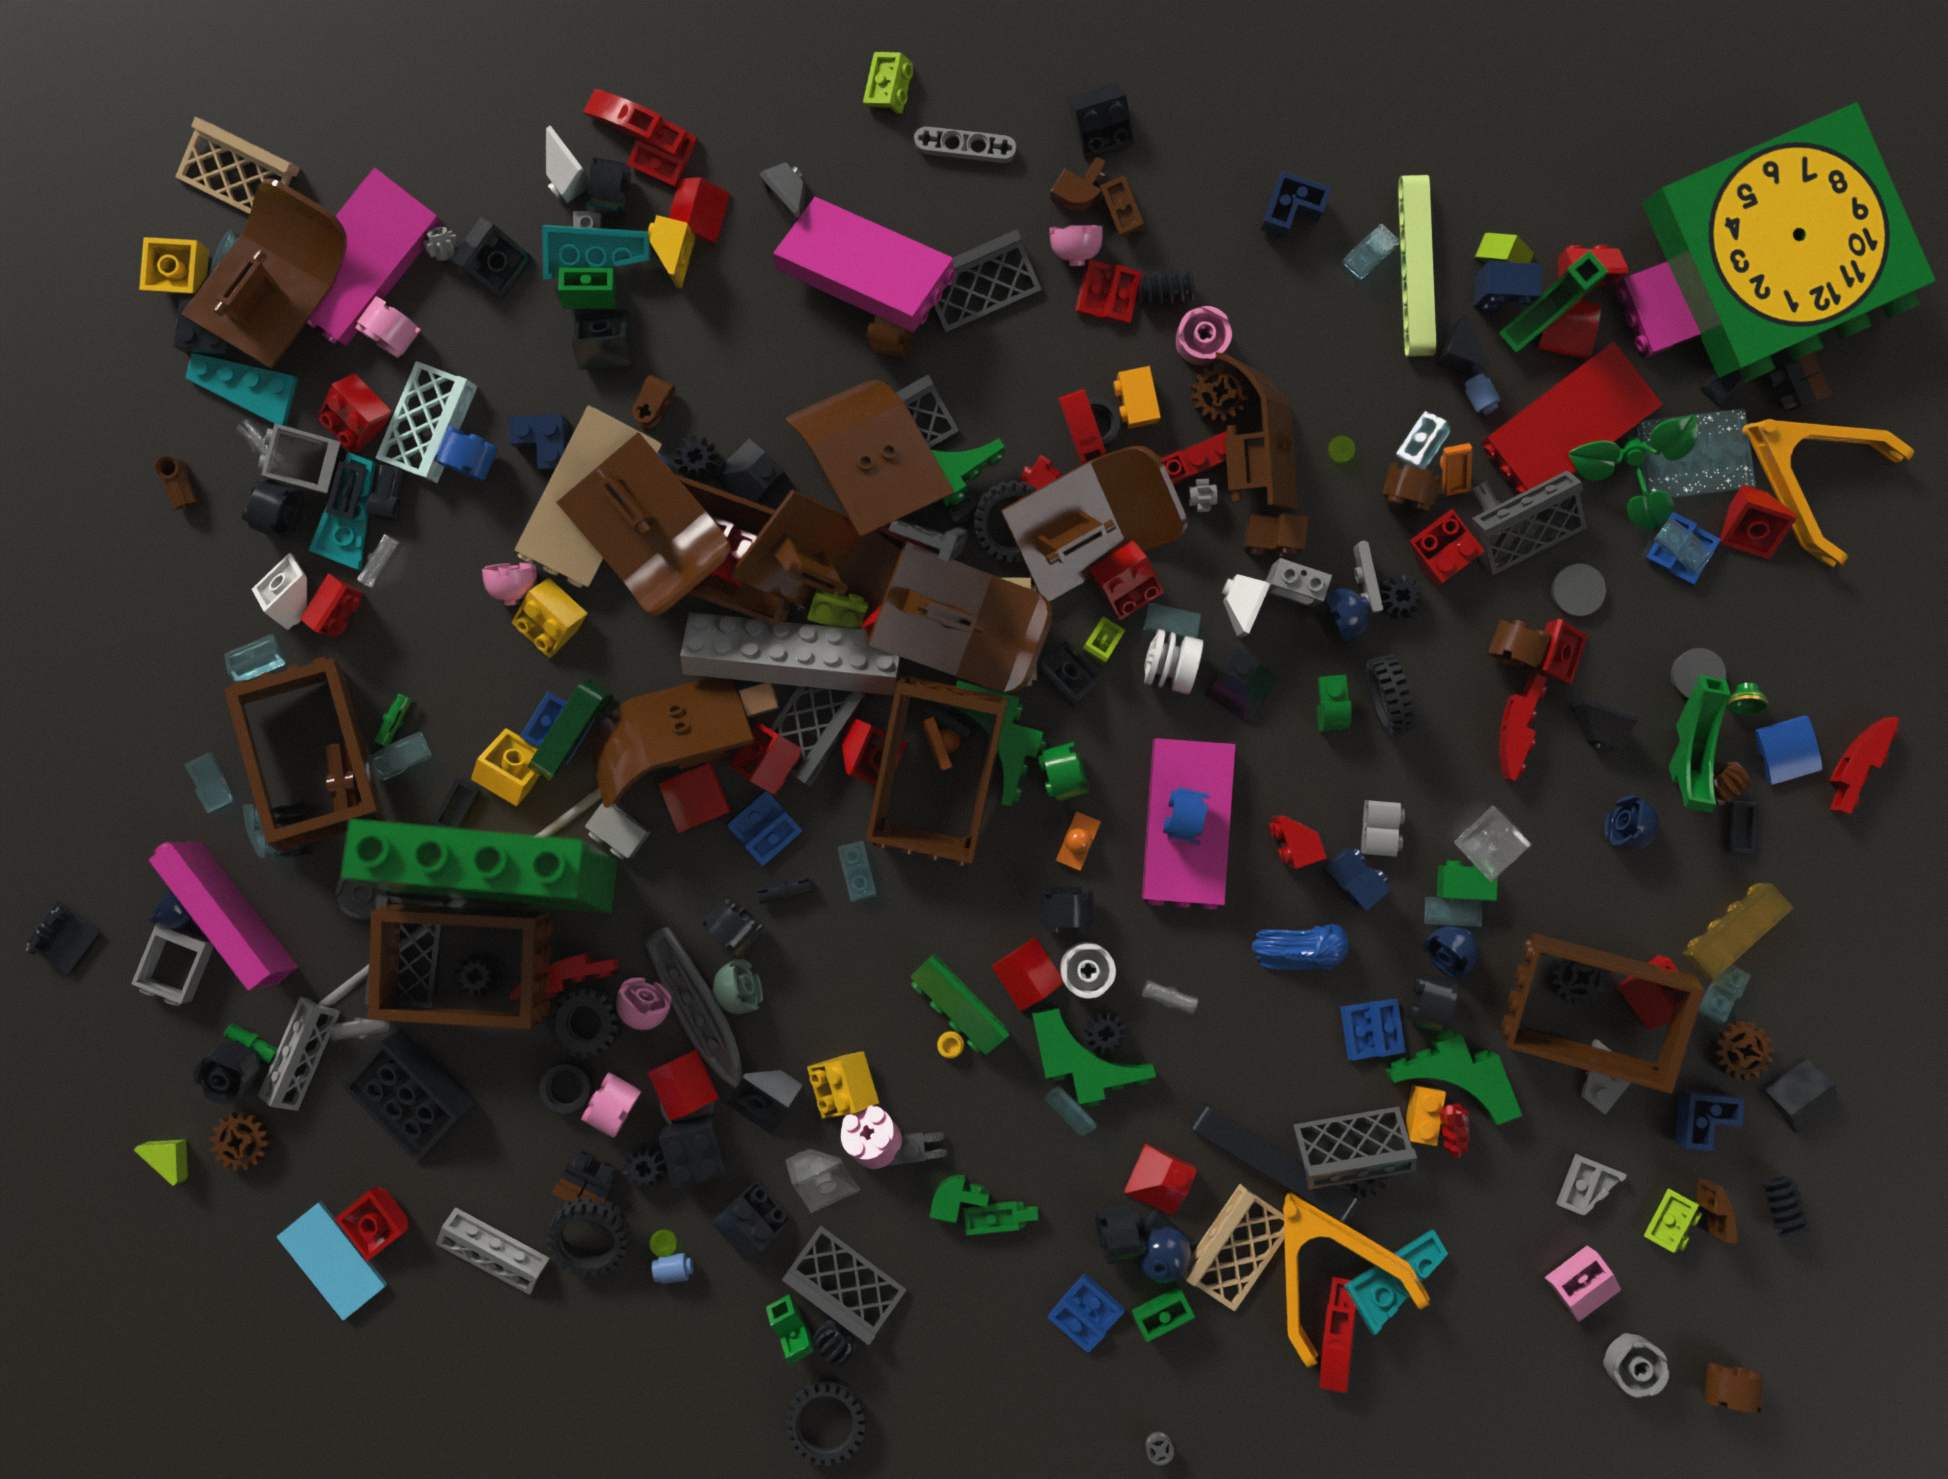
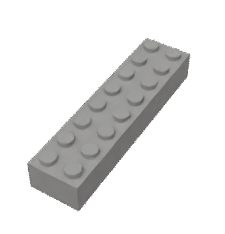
(786, 654)

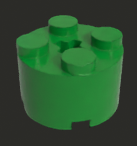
(1064, 772)

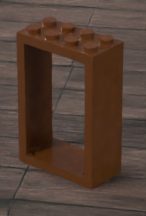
(294, 678)
(909, 839)
(385, 964)
(1656, 1075)

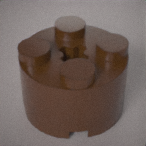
(888, 338)
(1411, 486)
(1519, 646)
(1734, 1387)

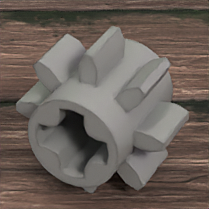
(441, 243)
(1202, 495)

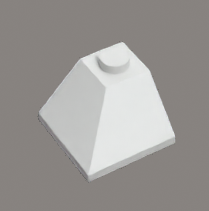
(563, 169)
(283, 592)
(1243, 601)

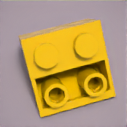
(548, 617)
(843, 1085)

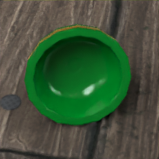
(1748, 700)

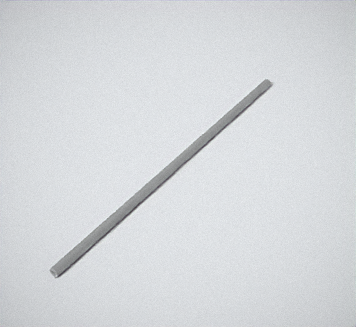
(549, 831)

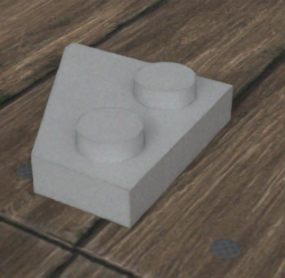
(1601, 1089)
(1587, 1184)

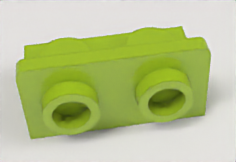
(888, 81)
(837, 610)
(1673, 1221)

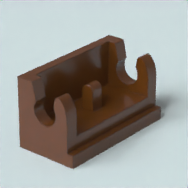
(1123, 206)

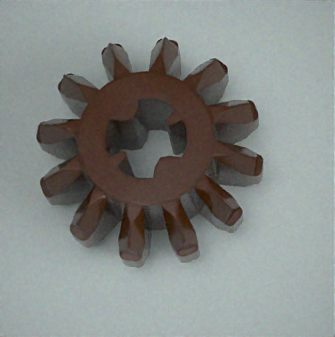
(1729, 782)

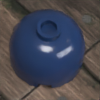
(1348, 612)
(1632, 823)
(171, 913)
(1452, 950)
(1165, 1255)

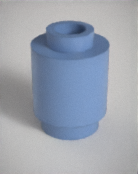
(1482, 394)
(672, 1268)

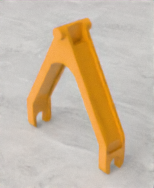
(1774, 445)
(1306, 1222)

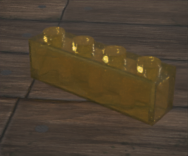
(1737, 930)

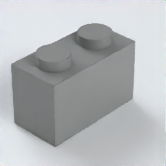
(617, 830)

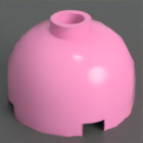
(1076, 242)
(509, 581)
(642, 1004)

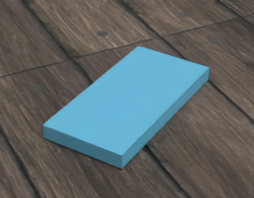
(331, 1260)

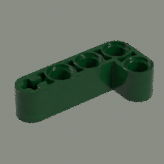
(569, 728)

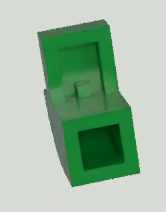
(1334, 706)
(951, 1193)
(791, 1328)

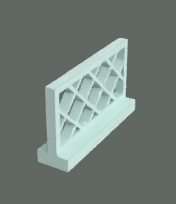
(452, 415)

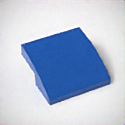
(1672, 564)
(543, 720)
(1788, 749)
(764, 827)
(1372, 1029)
(1086, 1313)

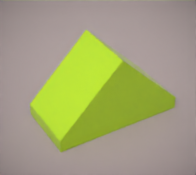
(1503, 249)
(1103, 640)
(167, 1158)

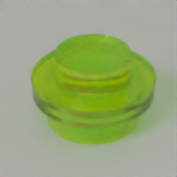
(1341, 449)
(663, 1243)

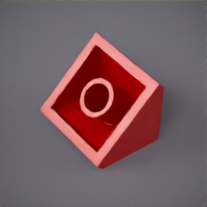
(700, 206)
(1563, 651)
(1028, 974)
(683, 1085)

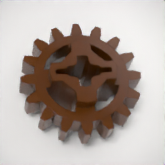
(1229, 395)
(1739, 1063)
(242, 1151)

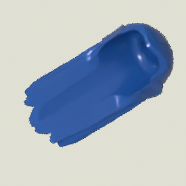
(1302, 949)

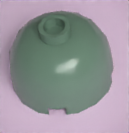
(737, 988)

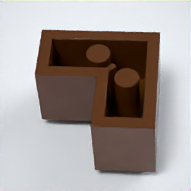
(1276, 535)

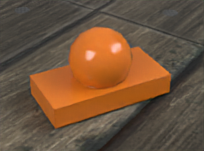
(1456, 469)
(941, 742)
(1078, 840)

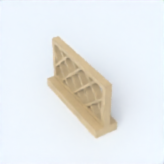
(238, 148)
(1216, 1239)

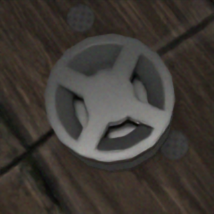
(1162, 1453)

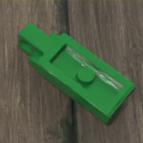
(998, 1217)

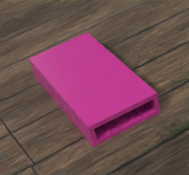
(383, 240)
(864, 264)
(1656, 310)
(1180, 869)
(223, 913)

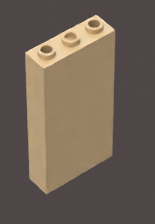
(550, 533)

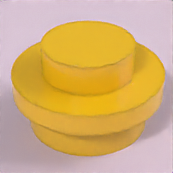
(950, 1044)

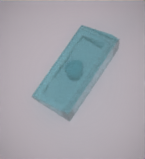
(1424, 440)
(1172, 620)
(254, 658)
(1070, 1111)

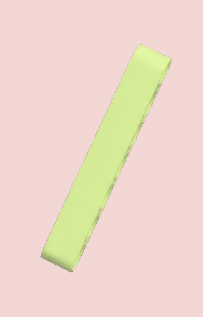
(1417, 265)

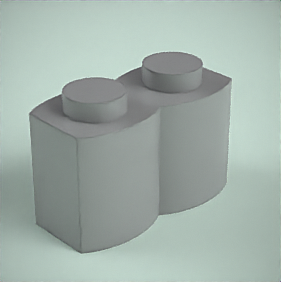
(1381, 828)

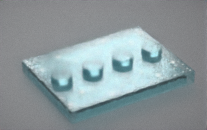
(1716, 463)

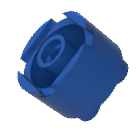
(466, 454)
(1187, 815)

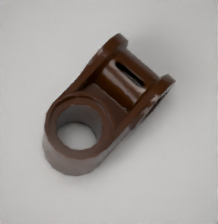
(654, 398)

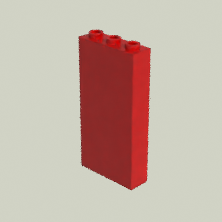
(1587, 406)

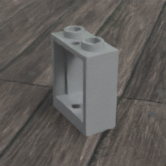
(266, 461)
(1288, 583)
(152, 954)

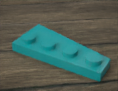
(591, 248)
(253, 388)
(344, 538)
(1380, 1294)

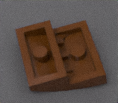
(1720, 1214)

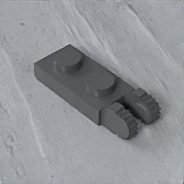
(914, 1149)

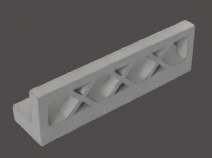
(292, 1054)
(492, 1248)

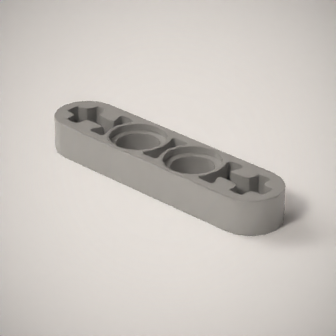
(964, 149)

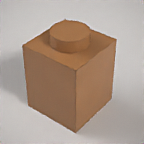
(758, 699)

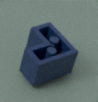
(1294, 197)
(1507, 283)
(542, 432)
(1356, 881)
(1700, 1112)

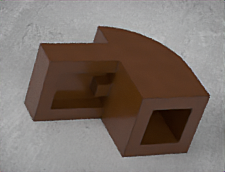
(1076, 192)

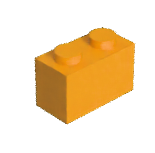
(1137, 397)
(1423, 1114)

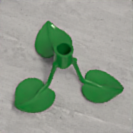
(1671, 438)

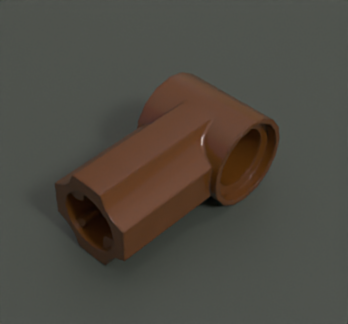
(177, 484)

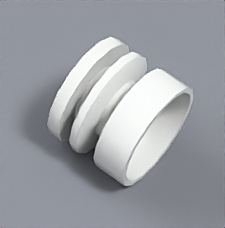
(1173, 661)

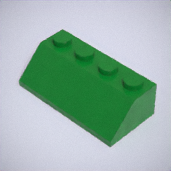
(959, 1004)

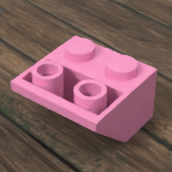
(1583, 1283)

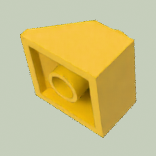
(673, 245)
(173, 265)
(505, 767)

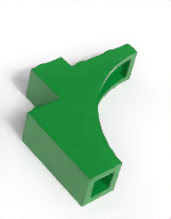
(1555, 302)
(967, 466)
(1698, 736)
(1014, 741)
(1451, 1062)
(1090, 1073)

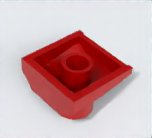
(373, 1222)

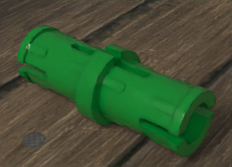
(393, 720)
(252, 1041)

